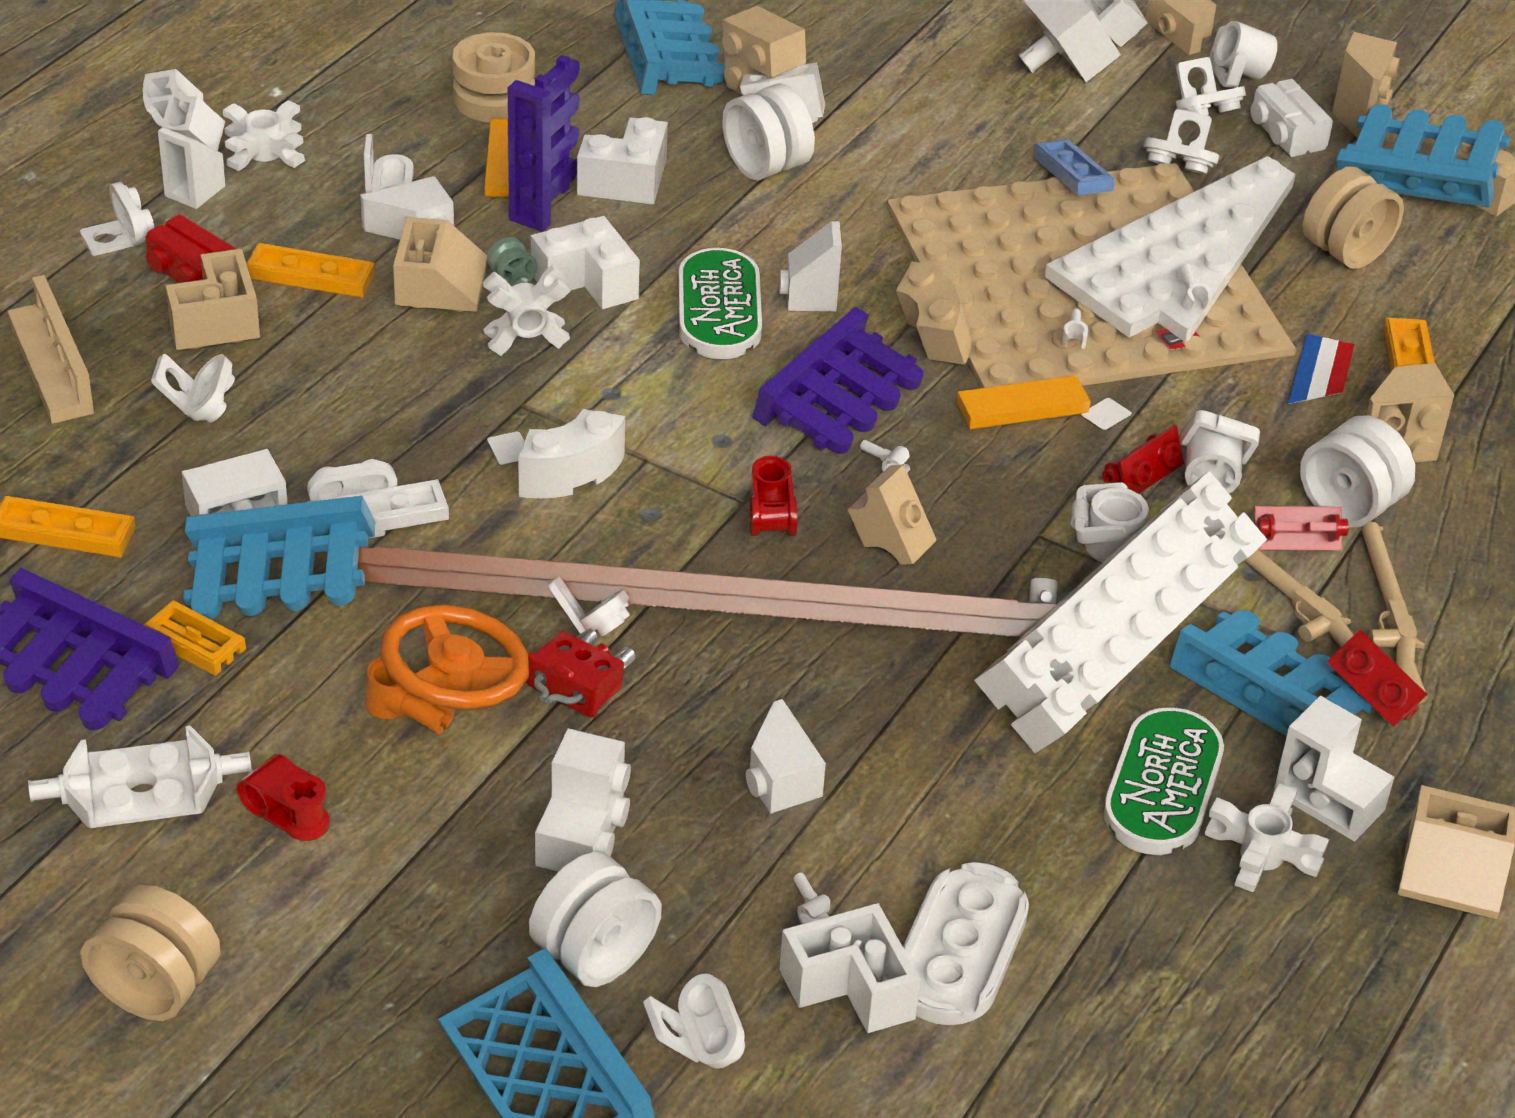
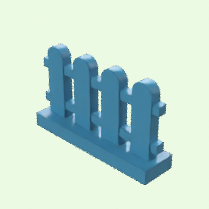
(667, 43)
(1433, 175)
(272, 532)
(1250, 678)

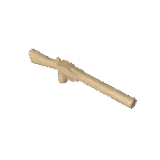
(1321, 613)
(1402, 627)

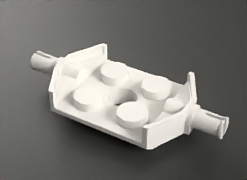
(101, 781)

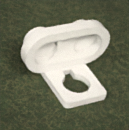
(1225, 99)
(1195, 156)
(387, 170)
(131, 222)
(201, 396)
(351, 479)
(602, 617)
(705, 1023)

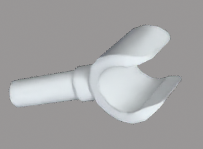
(1194, 289)
(1075, 329)
(895, 457)
(1043, 591)
(814, 906)

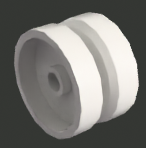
(768, 131)
(1358, 467)
(595, 918)

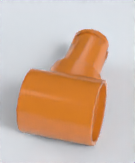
(389, 700)

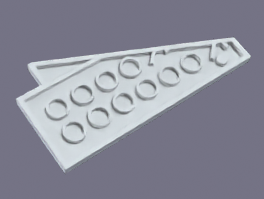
(1136, 271)

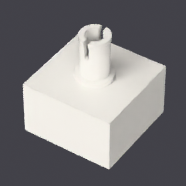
(1071, 31)

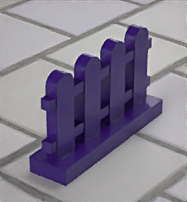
(541, 143)
(830, 357)
(97, 638)

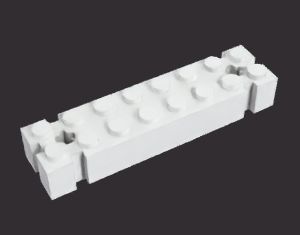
(1120, 612)

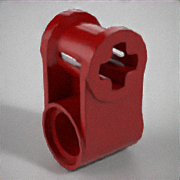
(772, 497)
(286, 798)

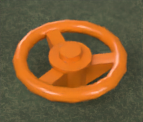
(457, 664)

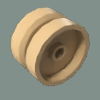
(484, 70)
(1353, 217)
(151, 952)

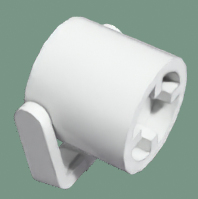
(1240, 52)
(1217, 446)
(1112, 519)

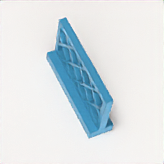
(578, 1031)

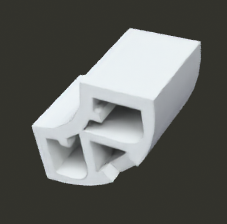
(180, 107)
(571, 455)

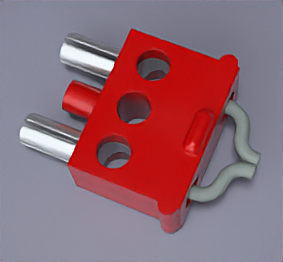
(577, 672)

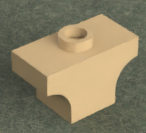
(1182, 21)
(893, 517)

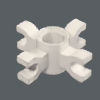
(263, 135)
(526, 310)
(1266, 837)

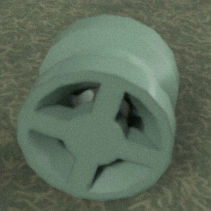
(512, 261)

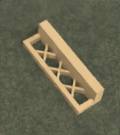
(52, 355)

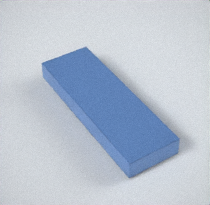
(1073, 167)

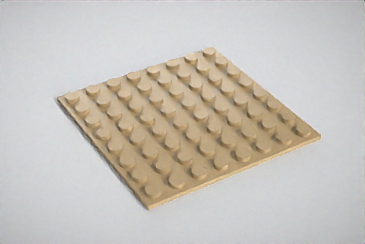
(997, 255)

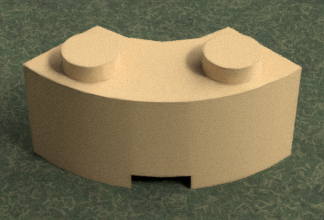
(937, 312)

